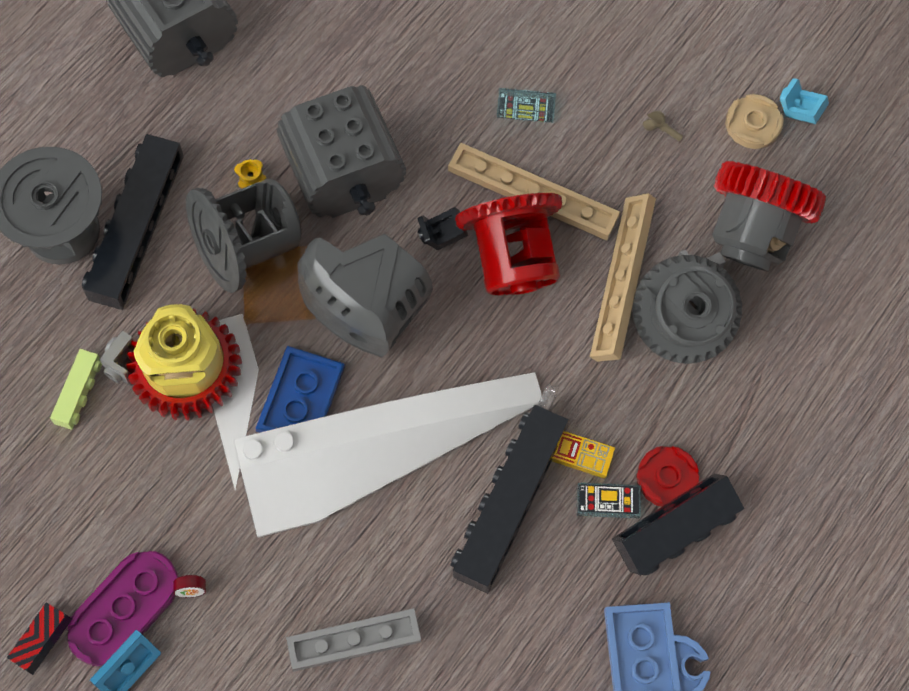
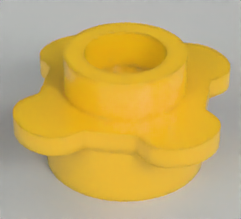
(246, 167)

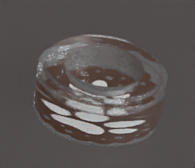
(548, 397)

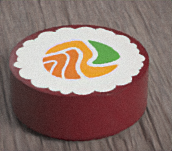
(189, 586)

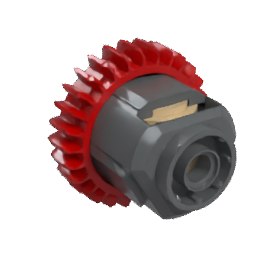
(762, 213)

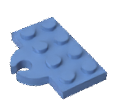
(647, 652)

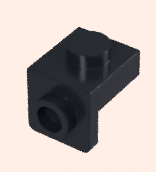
(441, 229)

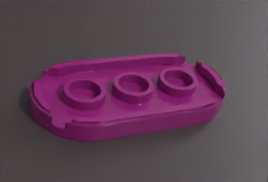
(124, 602)

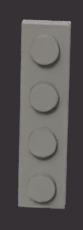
(353, 639)

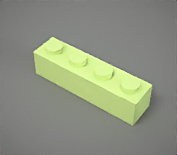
(75, 389)

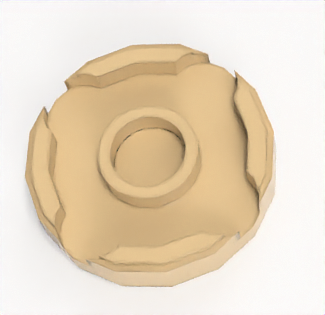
(754, 121)

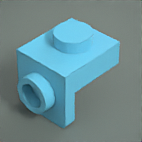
(802, 104)

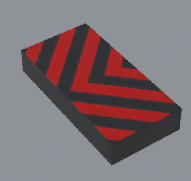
(39, 638)

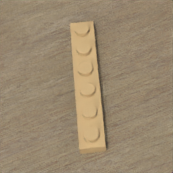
(514, 181)
(623, 278)

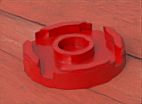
(666, 474)

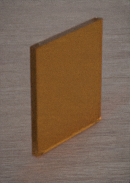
(274, 290)

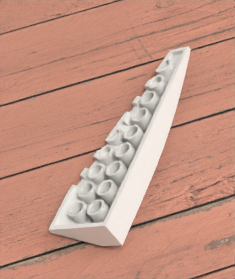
(332, 461)

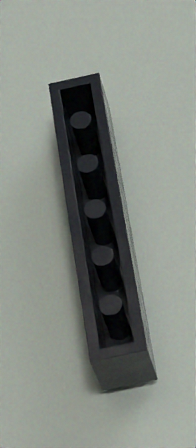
(133, 222)
(510, 499)

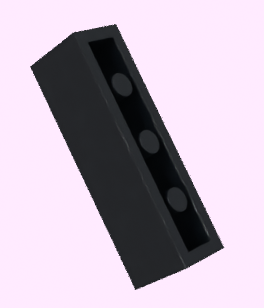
(678, 524)

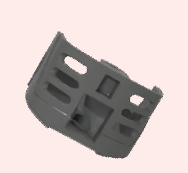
(363, 292)

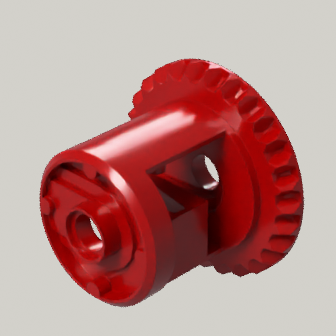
(533, 264)

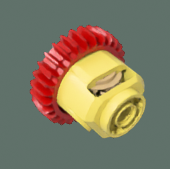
(183, 362)

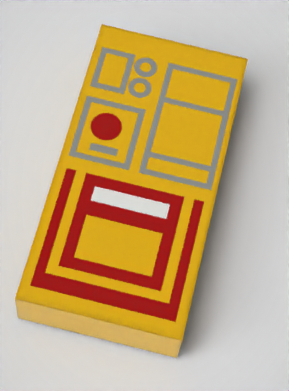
(583, 454)

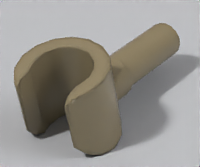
(658, 121)

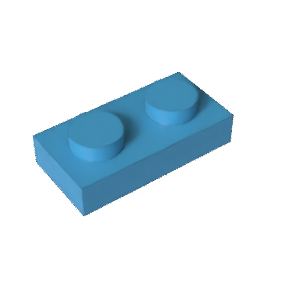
(126, 664)

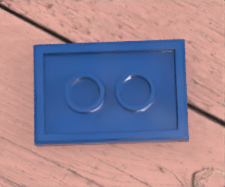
(300, 390)

